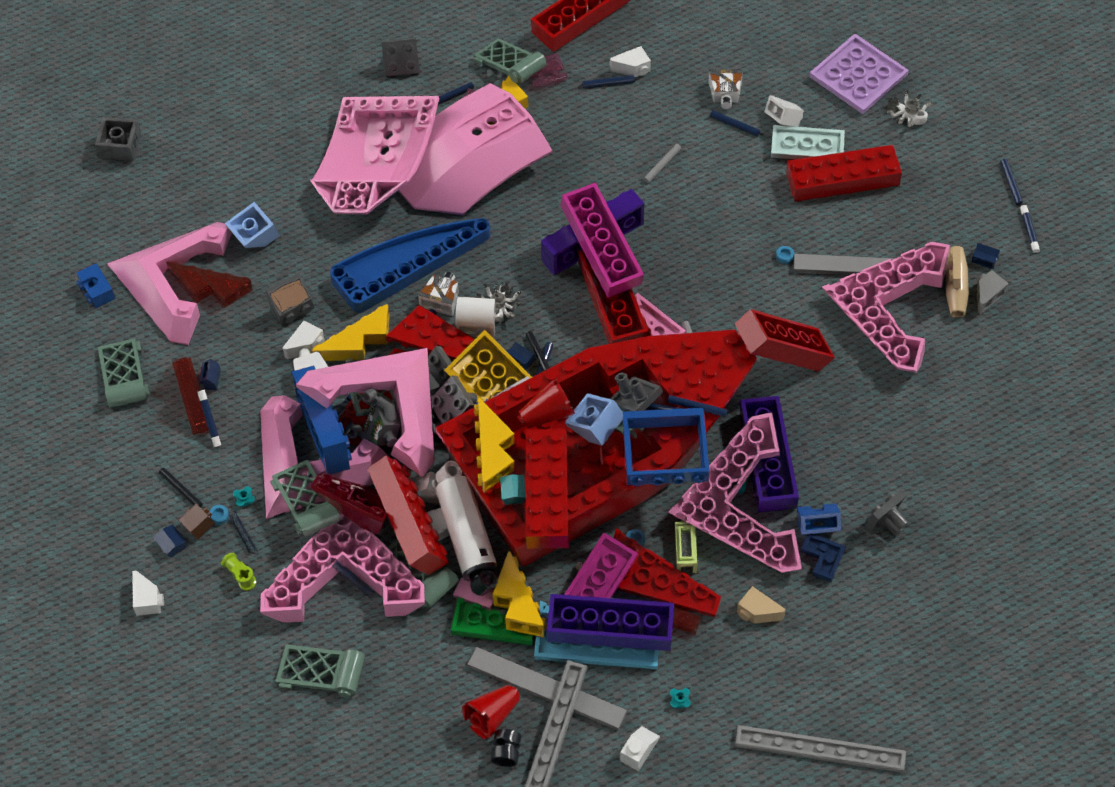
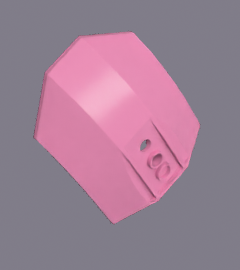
(465, 166)
(353, 172)

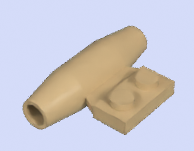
(957, 282)

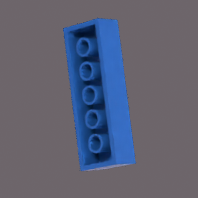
(324, 429)

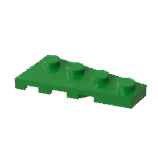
(481, 623)

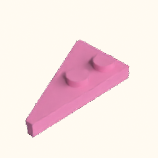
(656, 320)

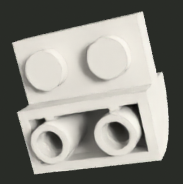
(475, 315)

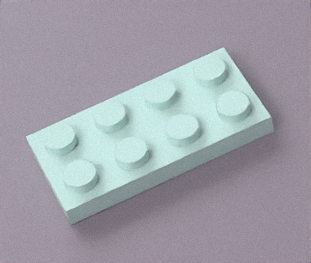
(805, 142)

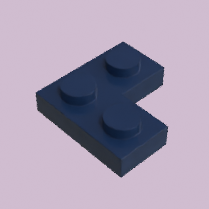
(828, 554)

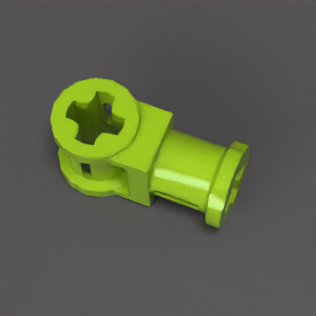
(241, 573)

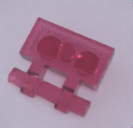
(553, 66)

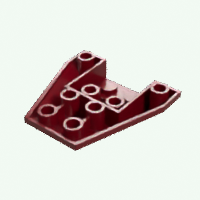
(353, 500)

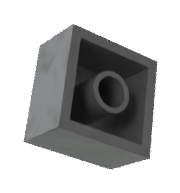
(118, 139)

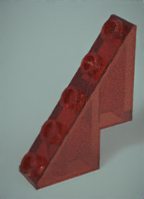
(202, 283)
(189, 387)

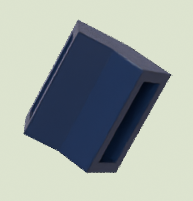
(985, 256)
(522, 355)
(210, 374)
(170, 540)

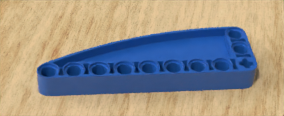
(390, 260)

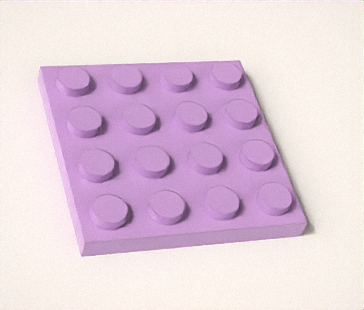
(858, 73)

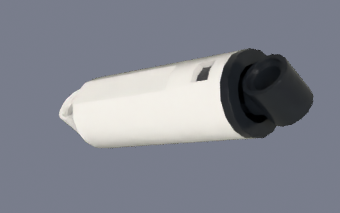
(466, 528)

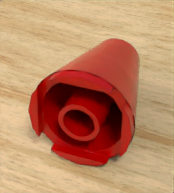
(546, 407)
(490, 710)

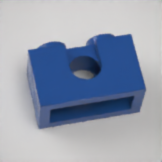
(95, 285)
(828, 514)

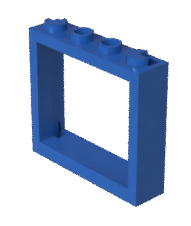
(666, 418)

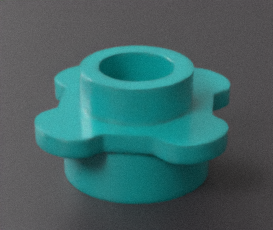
(246, 500)
(677, 703)

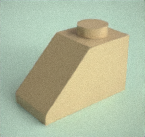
(759, 608)

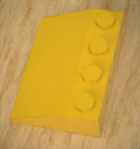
(486, 368)

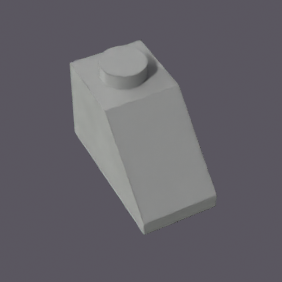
(989, 290)

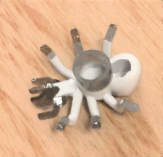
(910, 110)
(500, 300)

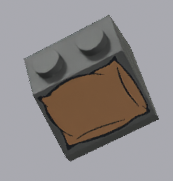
(289, 299)

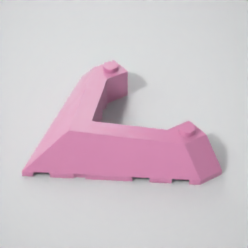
(145, 279)
(867, 292)
(407, 377)
(279, 454)
(709, 505)
(355, 550)

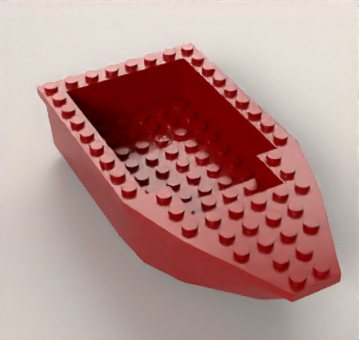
(685, 365)

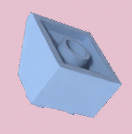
(252, 227)
(595, 418)

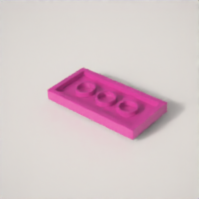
(603, 569)

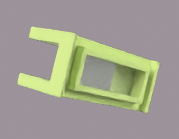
(685, 545)

